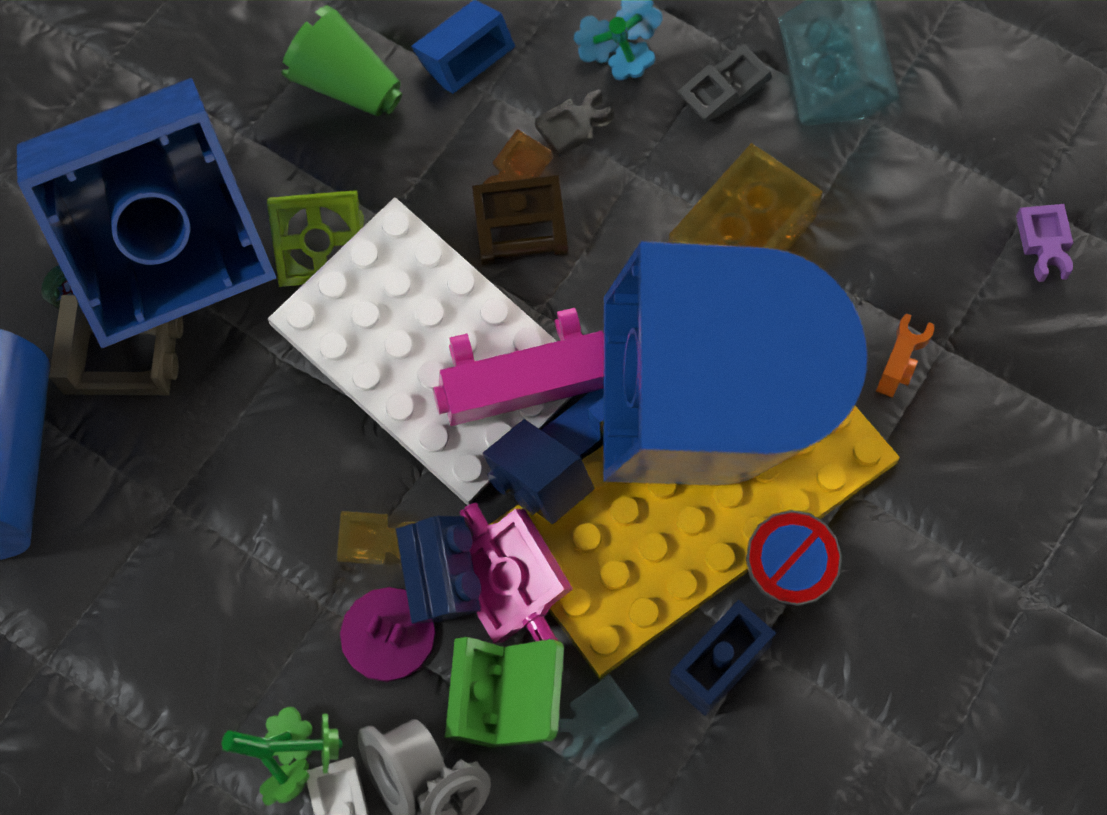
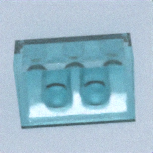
(837, 60)

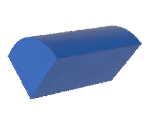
(464, 45)

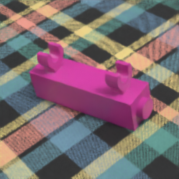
(521, 377)

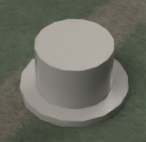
(400, 763)

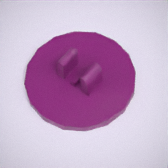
(381, 637)

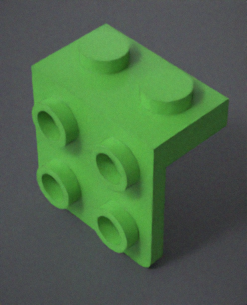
(504, 692)

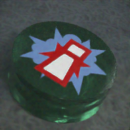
(54, 286)

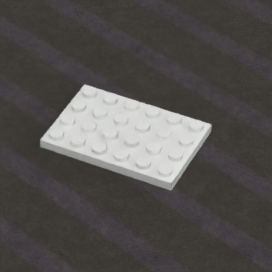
(382, 332)

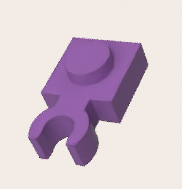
(1048, 234)

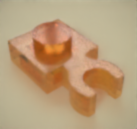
(520, 159)

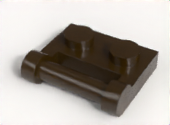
(515, 205)

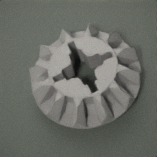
(465, 781)

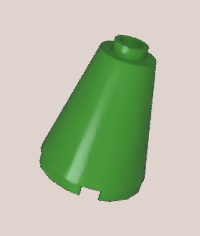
(341, 65)

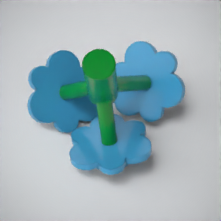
(601, 38)

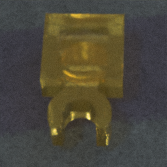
(366, 538)

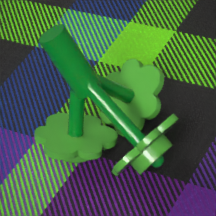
(289, 741)

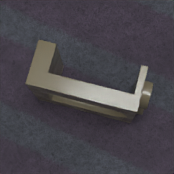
(71, 350)

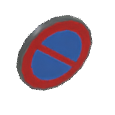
(793, 558)

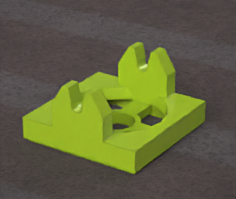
(285, 207)

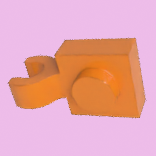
(900, 365)

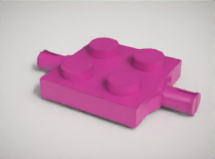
(515, 574)

